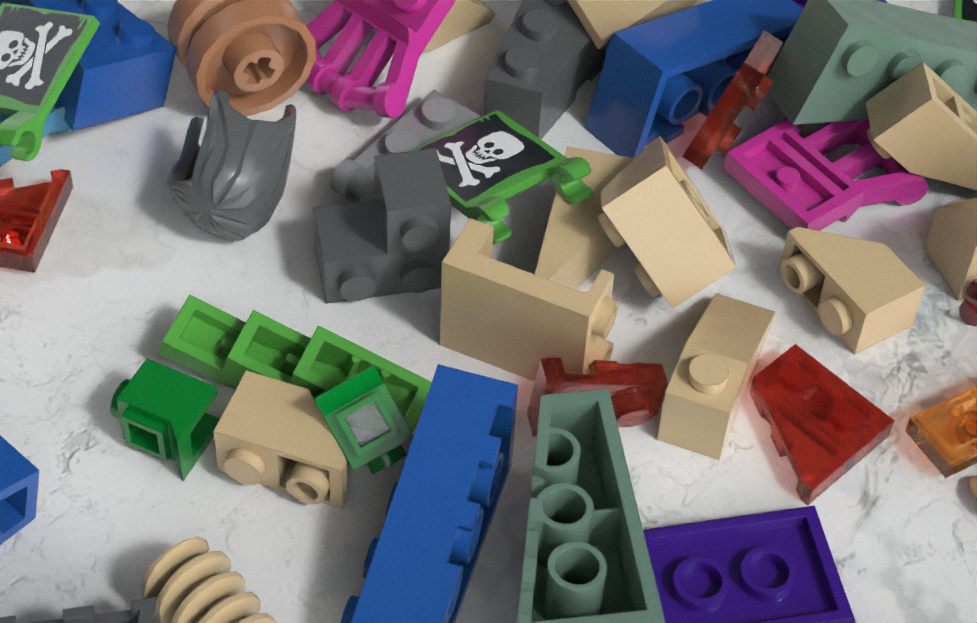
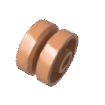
(244, 47)

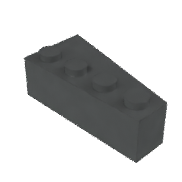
(541, 65)

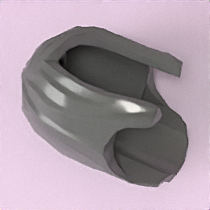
(236, 173)

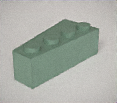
(856, 48)
(583, 525)

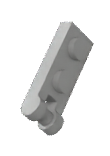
(423, 123)

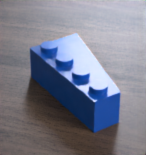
(677, 68)
(120, 70)
(440, 503)

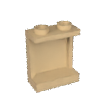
(518, 316)

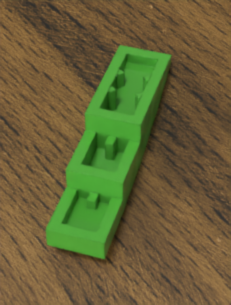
(227, 347)

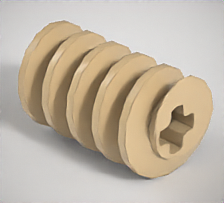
(200, 587)

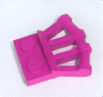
(402, 32)
(807, 188)

